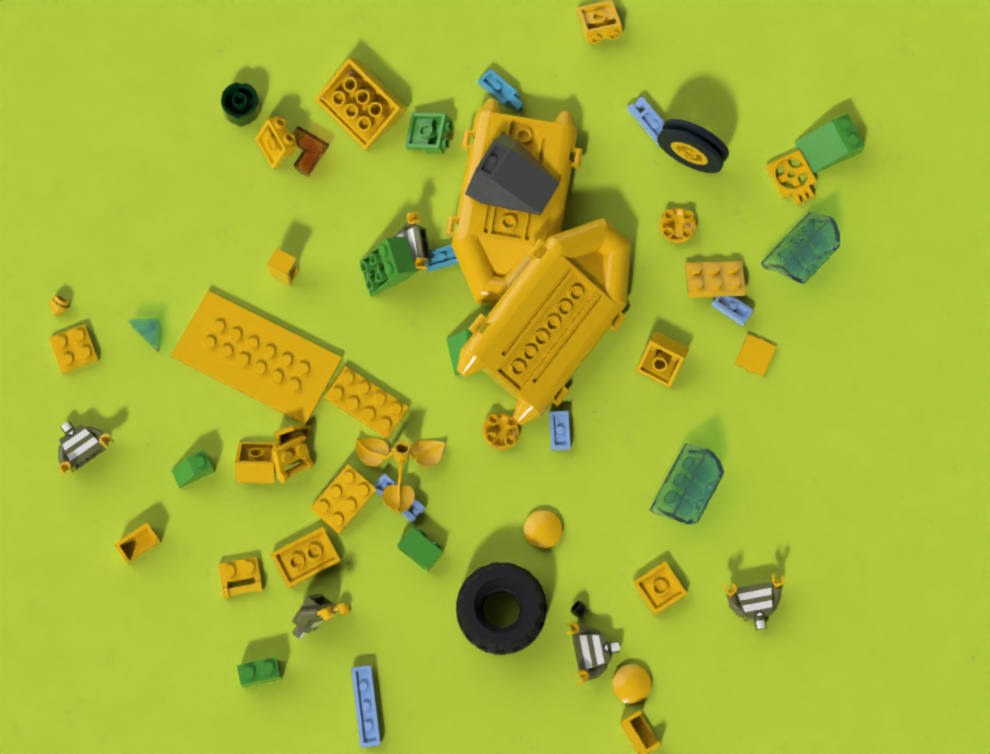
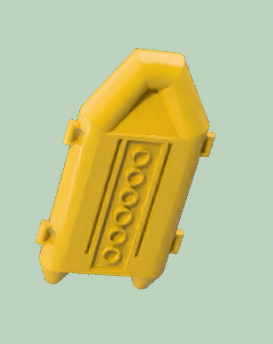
(494, 239)
(552, 316)

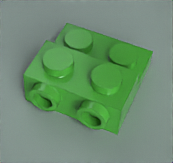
(429, 132)

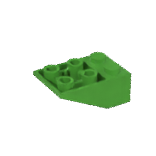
(388, 265)

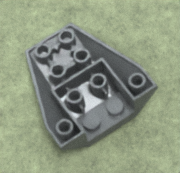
(511, 178)

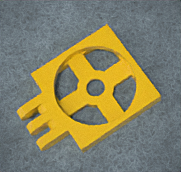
(799, 190)

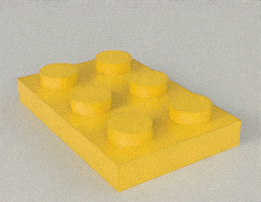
(715, 279)
(344, 499)
(305, 557)

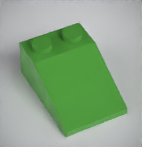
(831, 144)

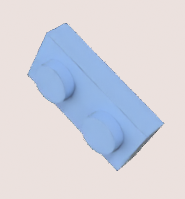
(733, 309)
(559, 430)

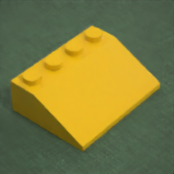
(360, 103)

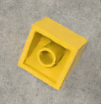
(662, 359)
(255, 463)

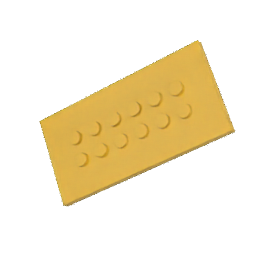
(256, 357)

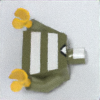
(417, 241)
(80, 446)
(755, 601)
(314, 612)
(591, 651)

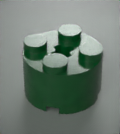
(247, 97)

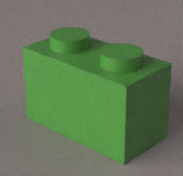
(420, 549)
(259, 672)

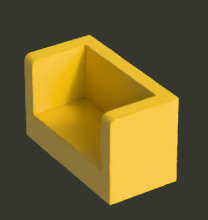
(282, 267)
(137, 543)
(640, 733)

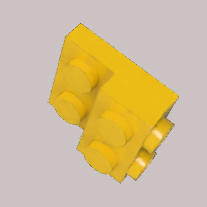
(599, 22)
(276, 141)

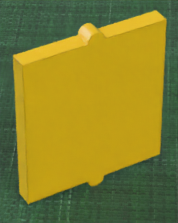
(755, 355)

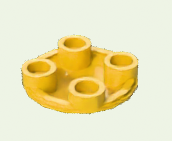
(677, 225)
(500, 431)
(543, 529)
(631, 684)

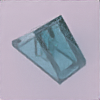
(149, 330)

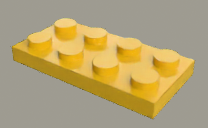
(366, 402)

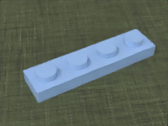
(365, 706)

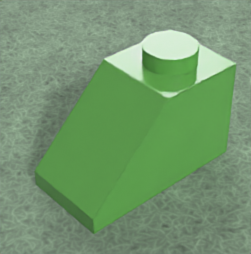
(192, 469)

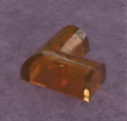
(312, 151)

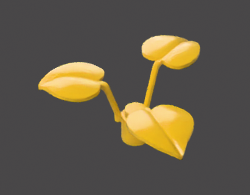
(374, 450)

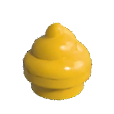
(58, 305)

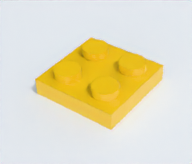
(73, 349)
(659, 588)

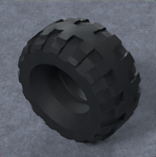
(510, 579)

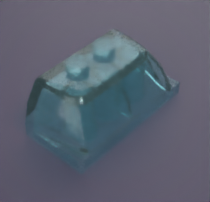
(805, 248)
(689, 485)

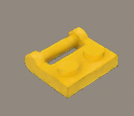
(289, 453)
(240, 571)

